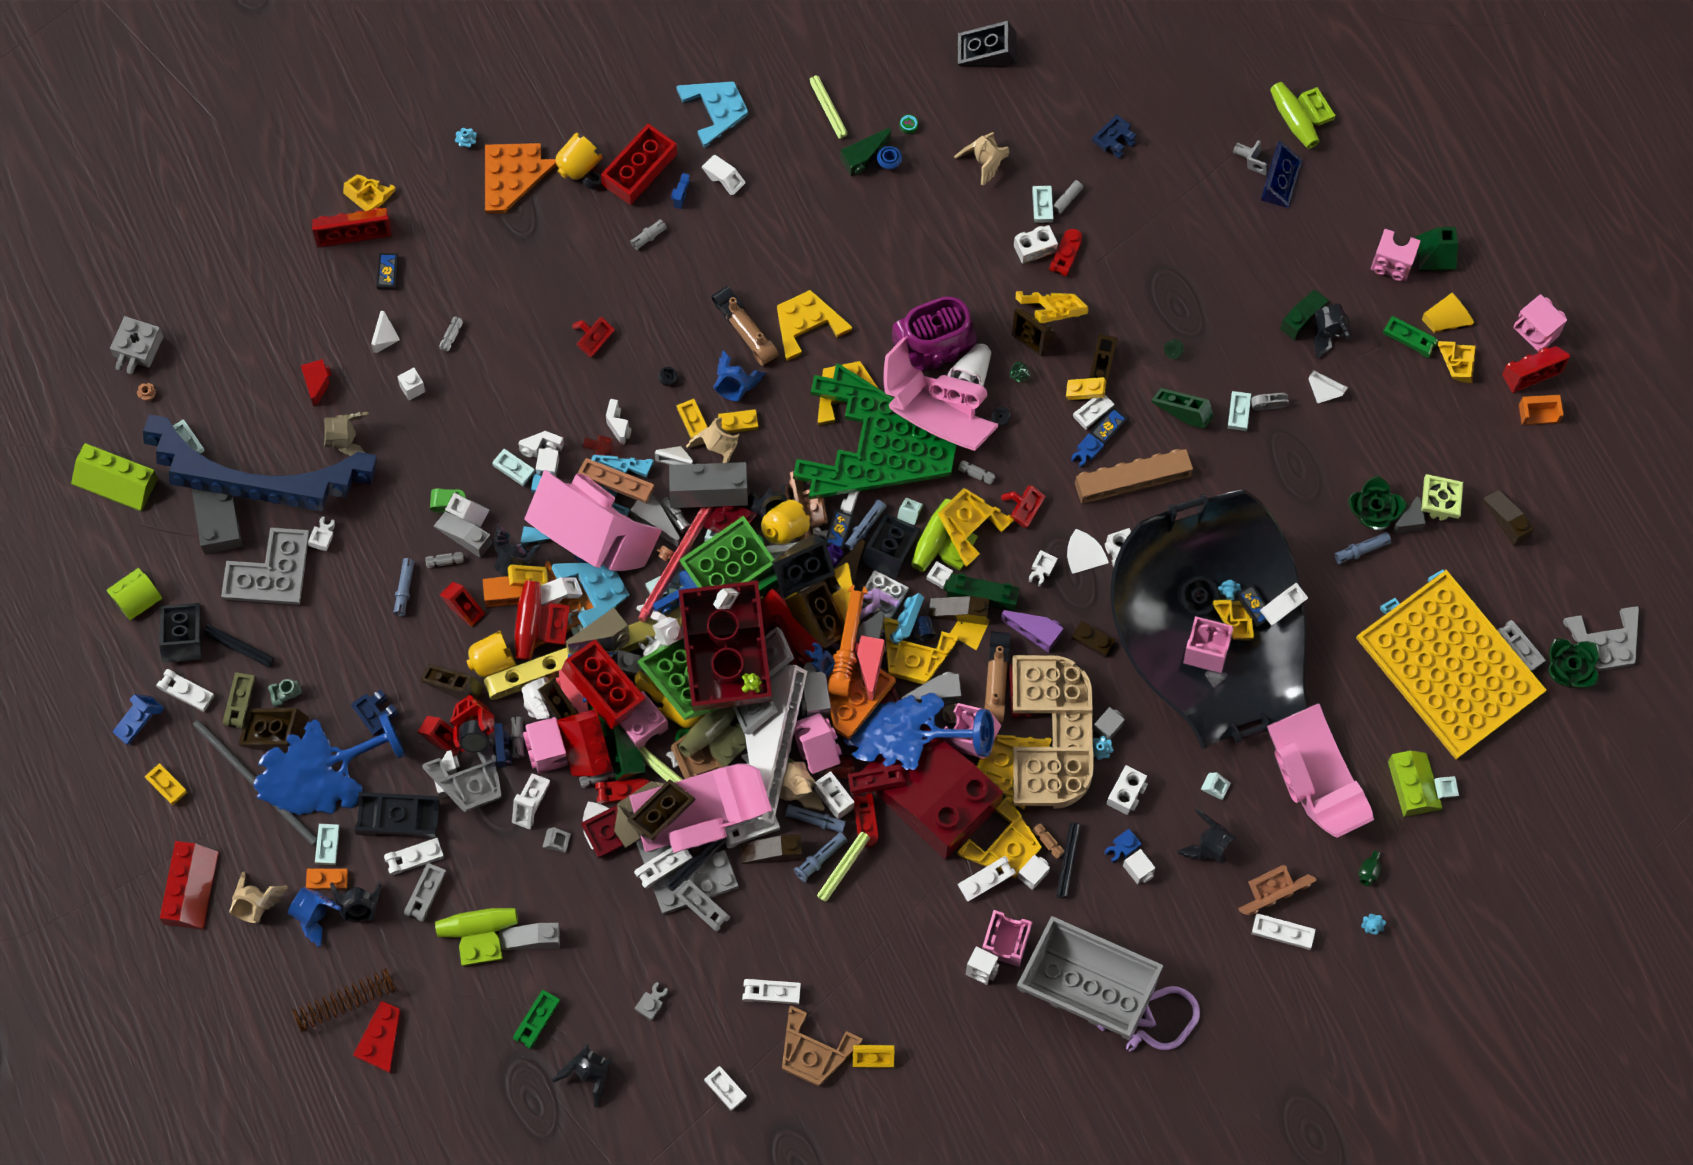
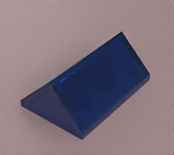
(1281, 176)

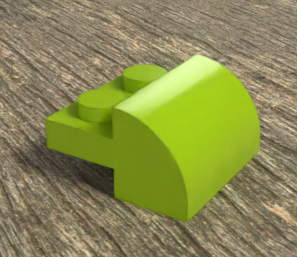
(134, 594)

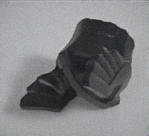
(1331, 323)
(769, 500)
(511, 553)
(1212, 842)
(357, 903)
(589, 1068)

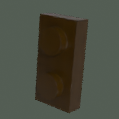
(1093, 639)

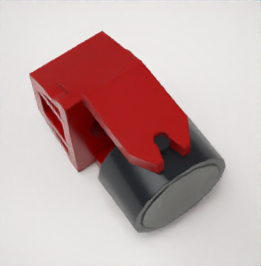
(472, 725)

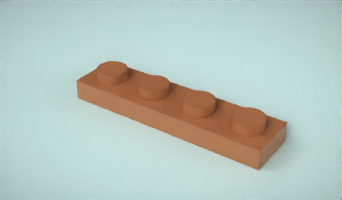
(617, 480)

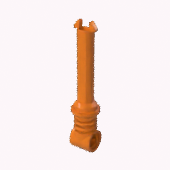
(845, 658)

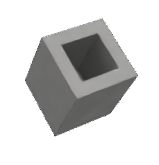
(1109, 724)

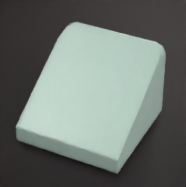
(910, 511)
(1216, 785)

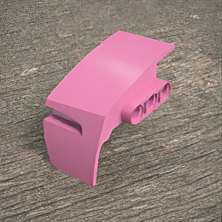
(936, 405)
(587, 525)
(1318, 773)
(722, 800)

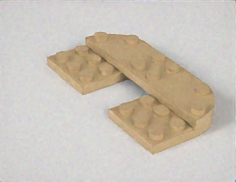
(1062, 772)

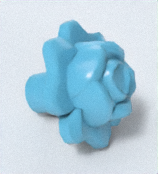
(465, 137)
(1229, 589)
(1102, 748)
(1373, 924)

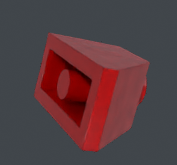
(316, 379)
(462, 603)
(438, 734)

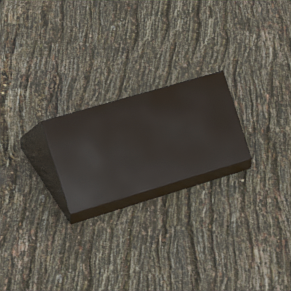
(660, 810)

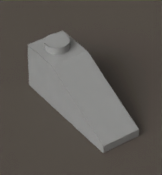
(654, 515)
(464, 533)
(945, 686)
(531, 937)

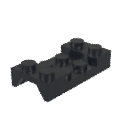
(397, 815)

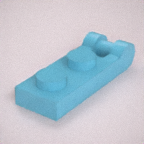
(907, 618)

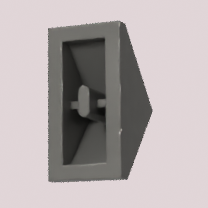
(1412, 519)
(872, 627)

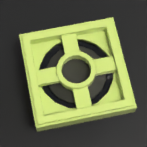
(1442, 496)

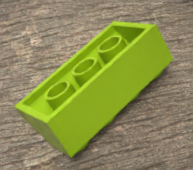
(113, 477)

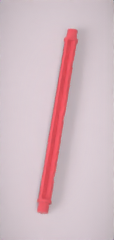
(674, 563)

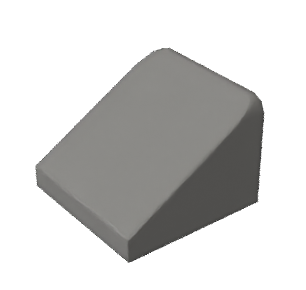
(556, 840)

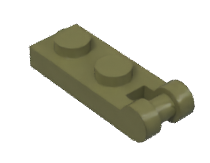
(239, 699)

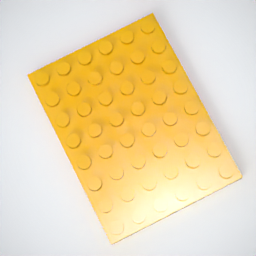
(1451, 664)

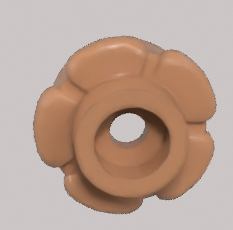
(146, 396)
(665, 553)

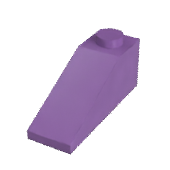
(1036, 628)

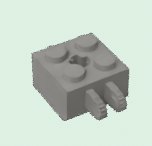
(135, 343)
(815, 694)

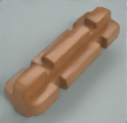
(1048, 841)

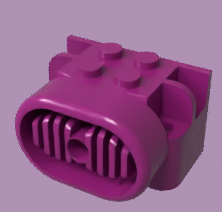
(936, 332)

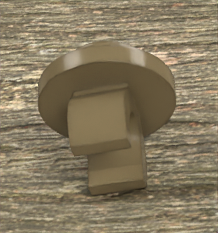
(948, 714)

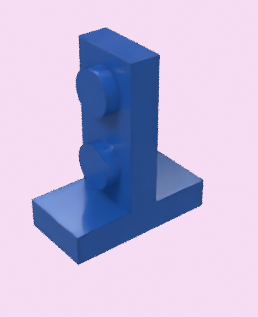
(672, 602)
(137, 717)

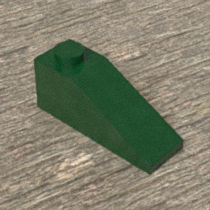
(862, 153)
(1302, 314)
(1185, 407)
(624, 754)

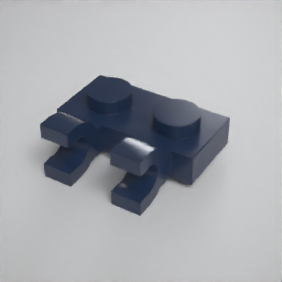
(1111, 133)
(369, 713)
(501, 740)

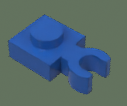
(679, 194)
(1087, 449)
(822, 661)
(1124, 844)

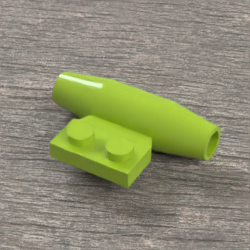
(1302, 112)
(937, 541)
(478, 934)

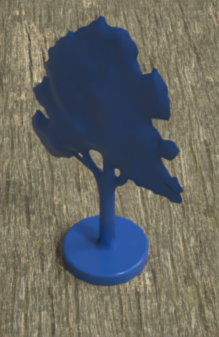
(896, 731)
(305, 777)

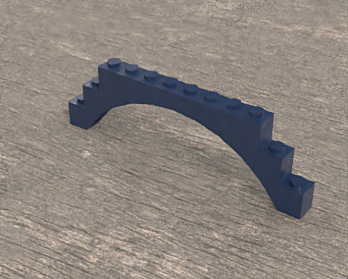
(300, 490)

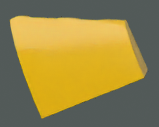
(366, 192)
(1447, 315)
(1459, 360)
(1234, 614)

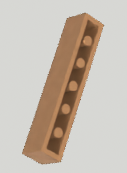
(1133, 476)

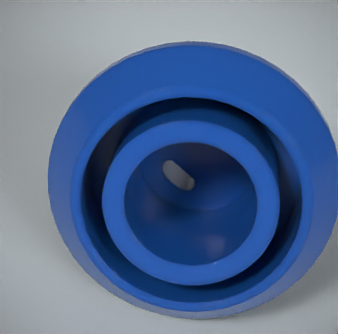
(889, 158)

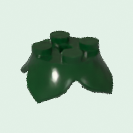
(1376, 492)
(1582, 655)

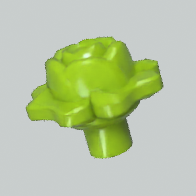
(752, 682)

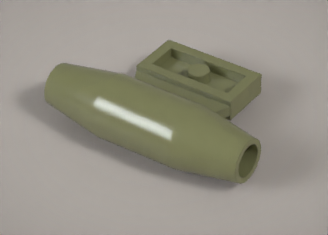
(715, 732)

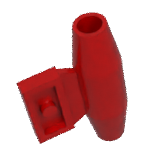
(538, 621)

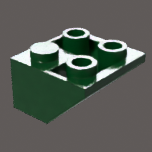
(1438, 249)

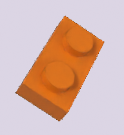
(321, 878)

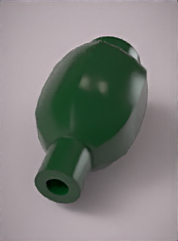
(1370, 869)

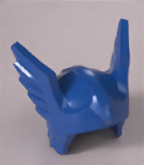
(733, 380)
(309, 908)

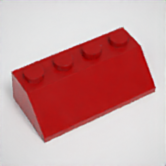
(351, 227)
(801, 640)
(603, 683)
(189, 885)

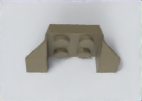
(623, 829)

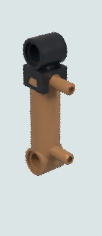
(734, 313)
(997, 674)

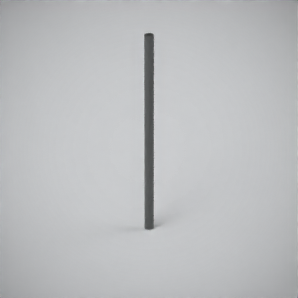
(251, 778)

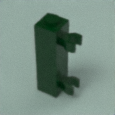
(1000, 595)

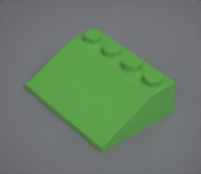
(729, 557)
(670, 674)

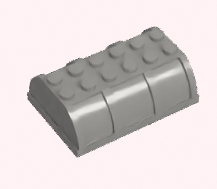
(1090, 977)

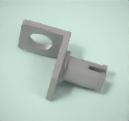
(1251, 155)

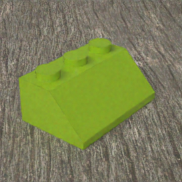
(1414, 783)

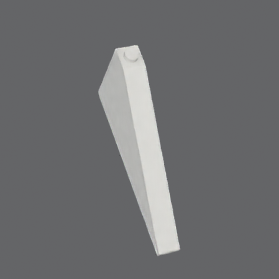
(771, 742)

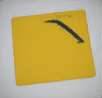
(969, 633)

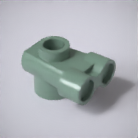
(284, 691)

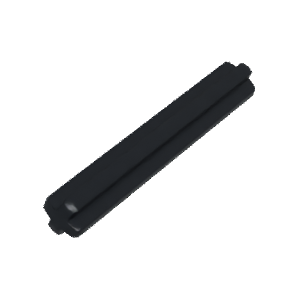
(238, 645)
(1068, 860)
(694, 864)

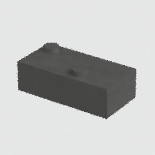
(708, 485)
(216, 521)

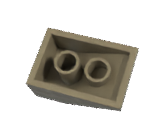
(608, 630)

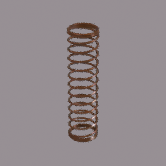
(300, 1024)

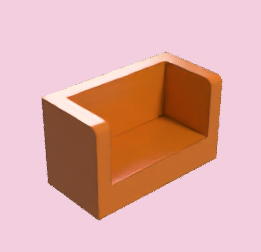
(1541, 410)
(500, 593)

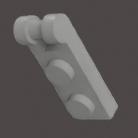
(1522, 646)
(425, 891)
(702, 905)

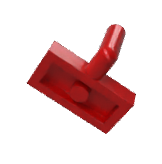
(593, 336)
(1026, 506)

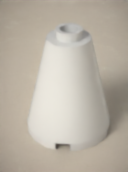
(973, 365)

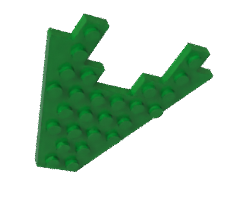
(888, 449)

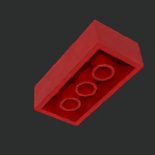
(639, 164)

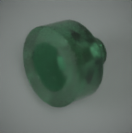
(1173, 348)
(1019, 371)

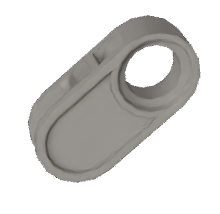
(1269, 401)

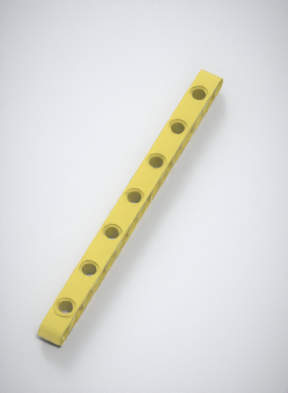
(499, 685)

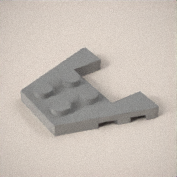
(1615, 646)
(471, 786)

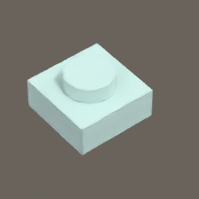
(1446, 787)

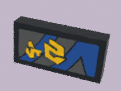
(387, 271)
(1109, 426)
(838, 528)
(1252, 603)

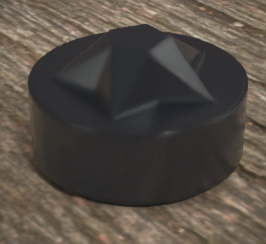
(592, 180)
(667, 376)
(1000, 416)

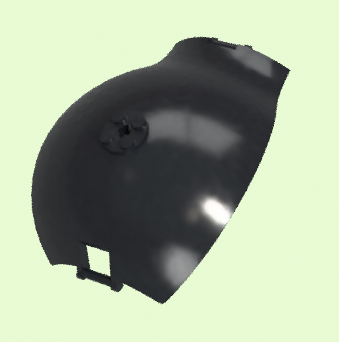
(1156, 607)

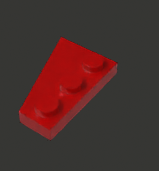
(379, 1038)

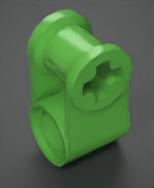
(441, 498)

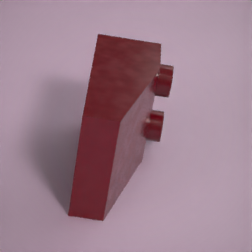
(724, 646)
(942, 796)

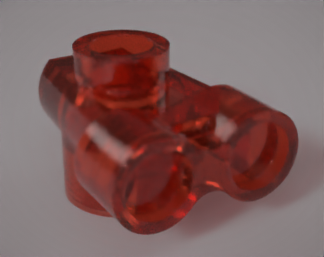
(601, 445)
(844, 768)

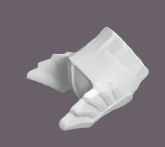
(533, 701)

